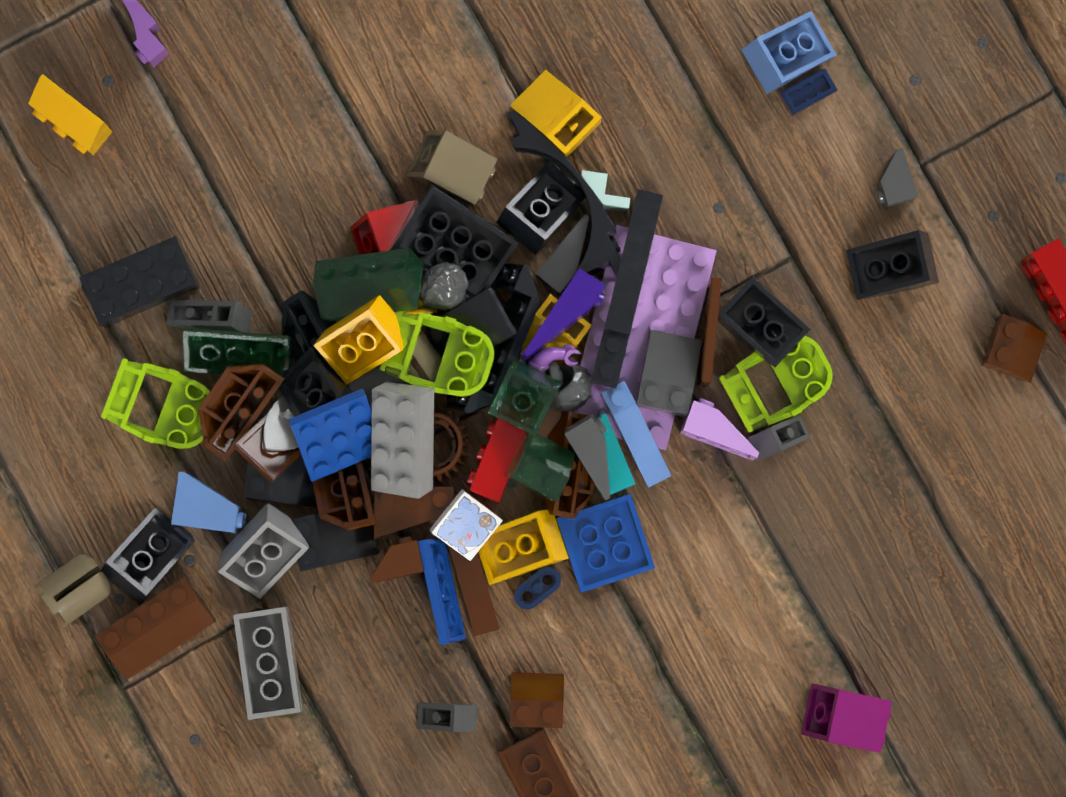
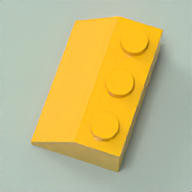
(68, 116)
(361, 340)

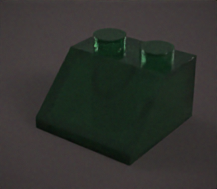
(525, 397)
(541, 466)

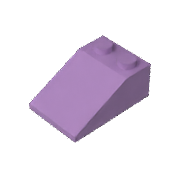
(713, 428)

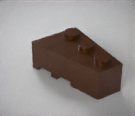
(400, 513)

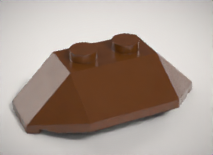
(235, 405)
(580, 485)
(345, 498)

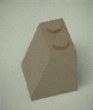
(452, 166)

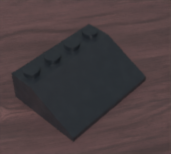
(449, 232)

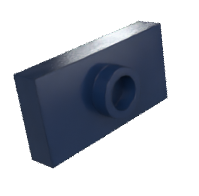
(808, 92)

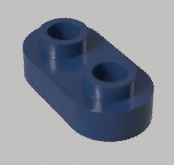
(537, 588)

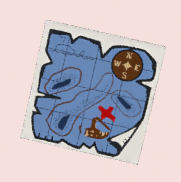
(466, 525)

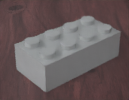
(402, 439)
(268, 663)

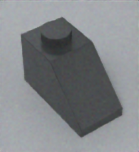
(896, 183)
(779, 437)
(447, 717)

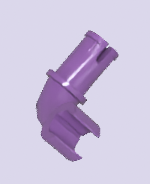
(545, 356)

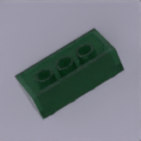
(353, 281)
(216, 349)

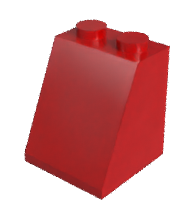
(380, 227)

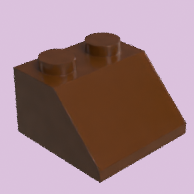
(1014, 348)
(399, 561)
(537, 700)

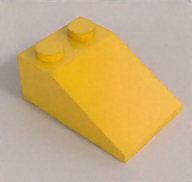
(522, 547)

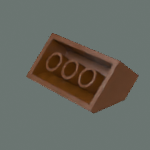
(155, 628)

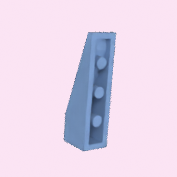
(635, 434)

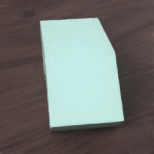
(597, 182)

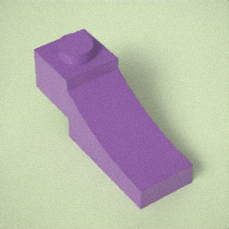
(148, 46)

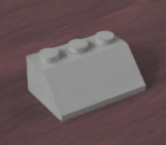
(262, 551)

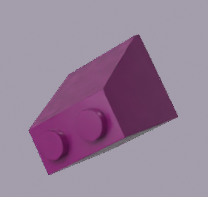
(846, 718)

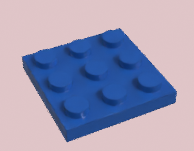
(334, 434)
(606, 543)

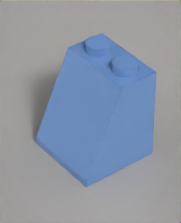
(205, 508)

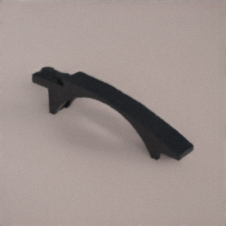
(601, 250)
(627, 289)

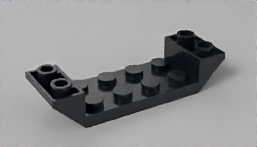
(521, 310)

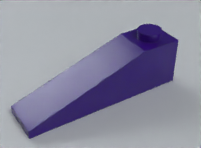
(575, 303)

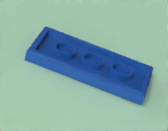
(442, 591)

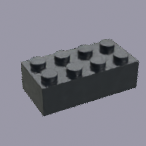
(139, 282)

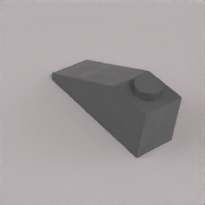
(564, 261)
(209, 315)
(589, 443)

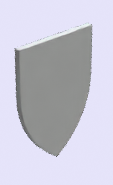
(277, 429)

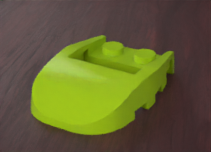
(464, 361)
(802, 374)
(179, 418)

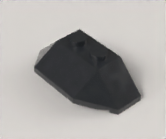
(303, 323)

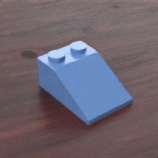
(788, 52)

